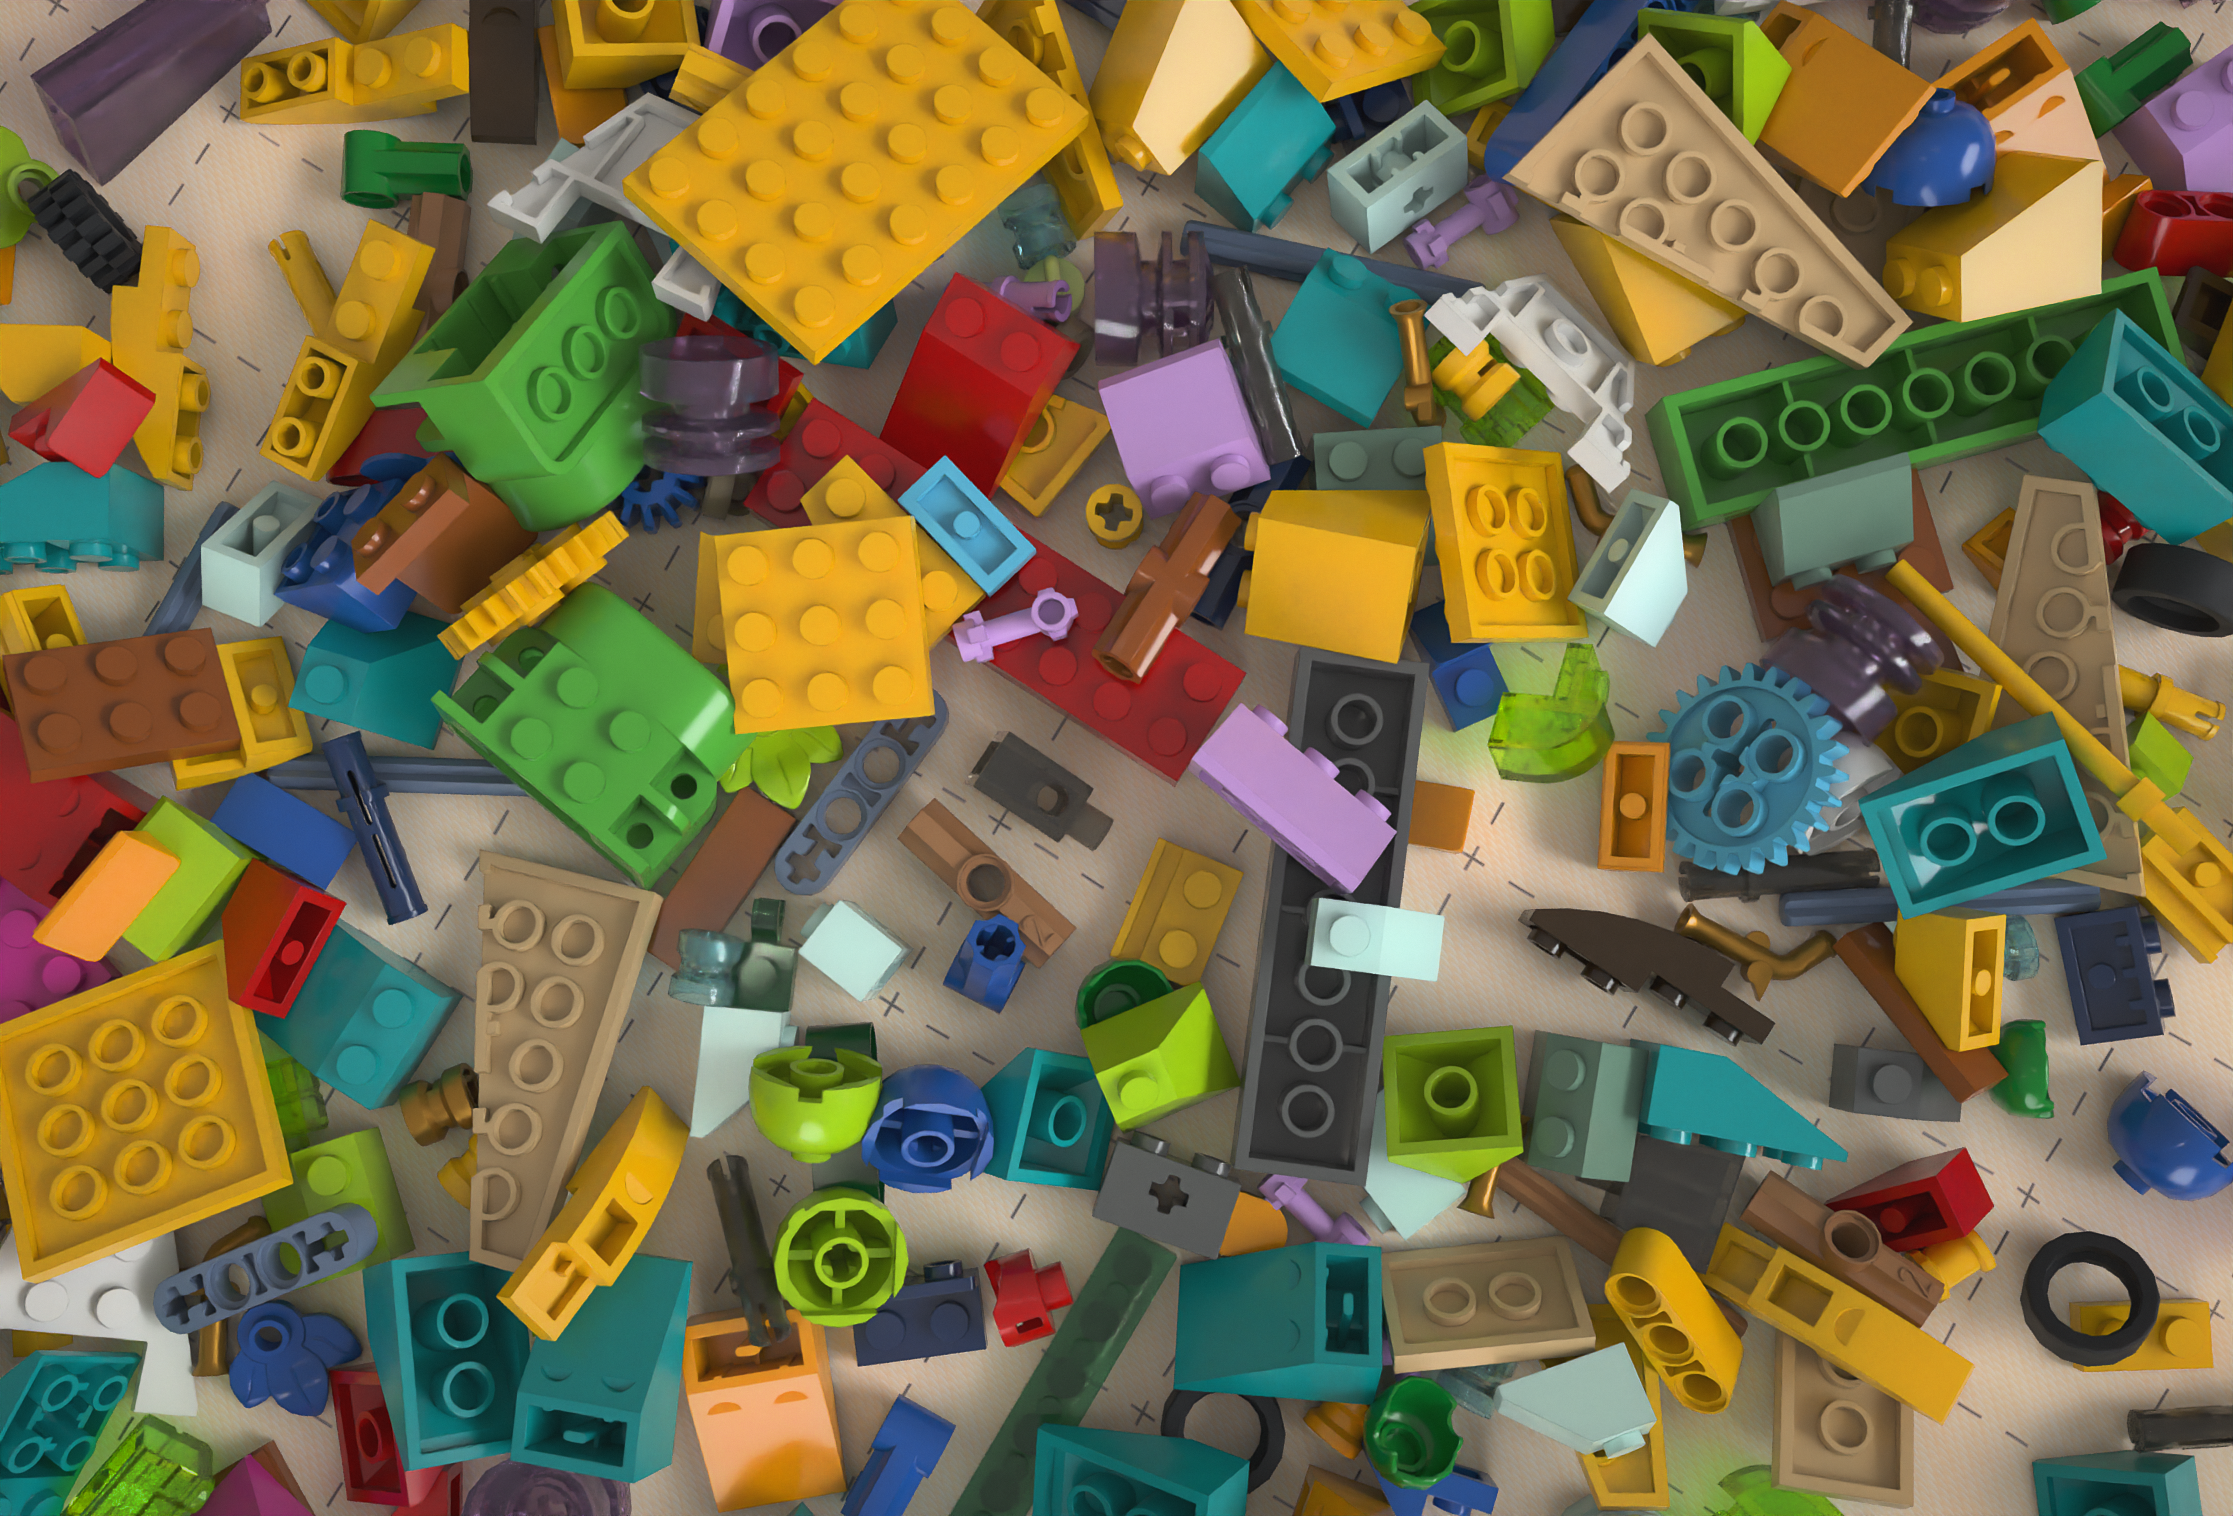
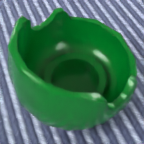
(1116, 988)
(2025, 1059)
(1412, 1433)

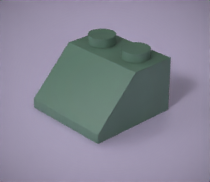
(1373, 462)
(1836, 522)
(1583, 1106)

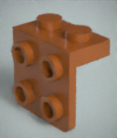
(439, 537)

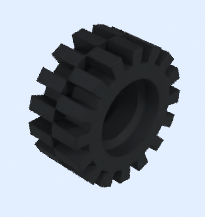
(87, 230)

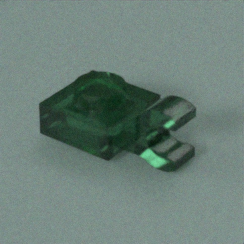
(766, 968)

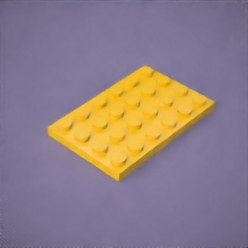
(854, 162)

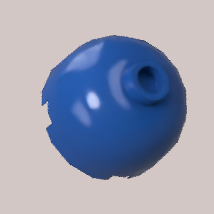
(1938, 155)
(928, 1129)
(2166, 1144)

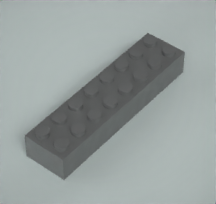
(1316, 1028)

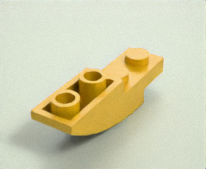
(356, 83)
(362, 343)
(148, 345)
(605, 1219)
(1837, 1323)

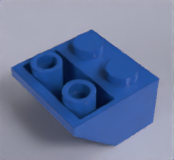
(323, 572)

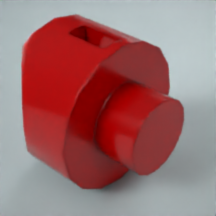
(1026, 1296)

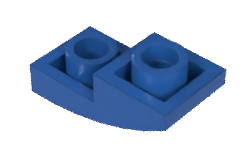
(285, 829)

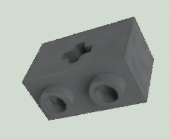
(1190, 1223)

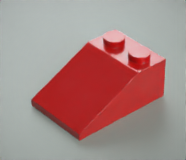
(976, 383)

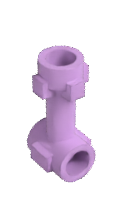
(1489, 205)
(1049, 614)
(1288, 1192)

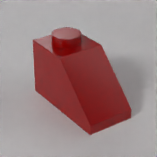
(274, 936)
(1921, 1201)

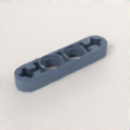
(870, 796)
(264, 1268)

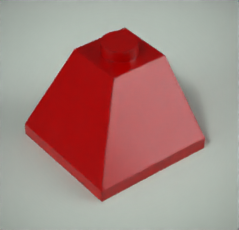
(368, 1443)

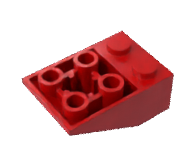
(60, 824)

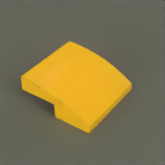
(271, 732)

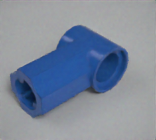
(988, 963)
(902, 1454)

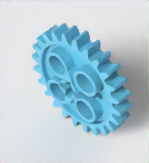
(1782, 800)

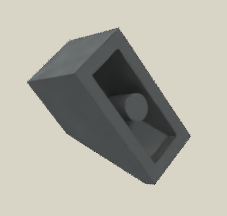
(1888, 1085)

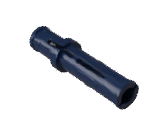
(399, 899)

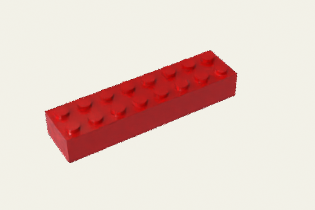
(1150, 722)

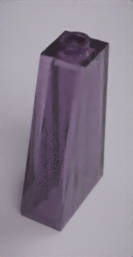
(142, 75)

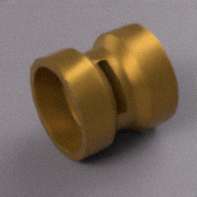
(438, 1106)

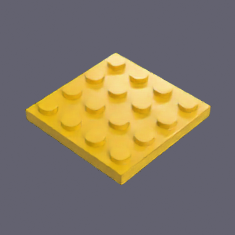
(133, 1113)

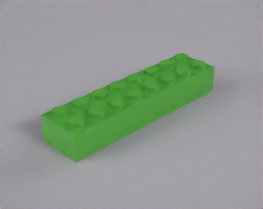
(1929, 394)

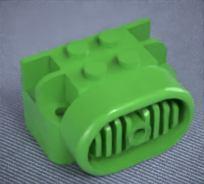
(542, 373)
(604, 729)

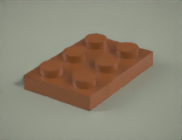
(1783, 607)
(120, 704)

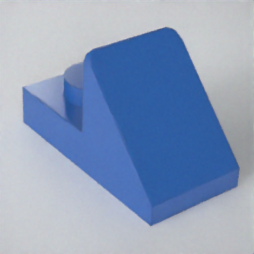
(1460, 673)
(1455, 1494)

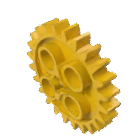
(533, 585)

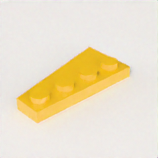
(1082, 167)

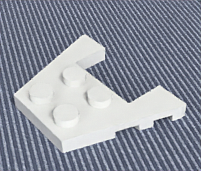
(597, 175)
(1564, 349)
(109, 1301)

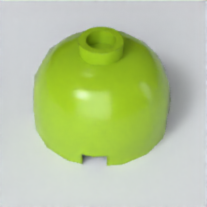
(813, 1102)
(839, 1256)

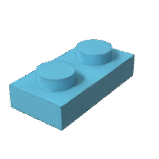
(967, 526)

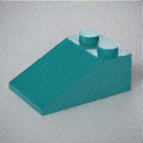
(1983, 818)
(362, 1018)
(445, 1356)
(1134, 1475)

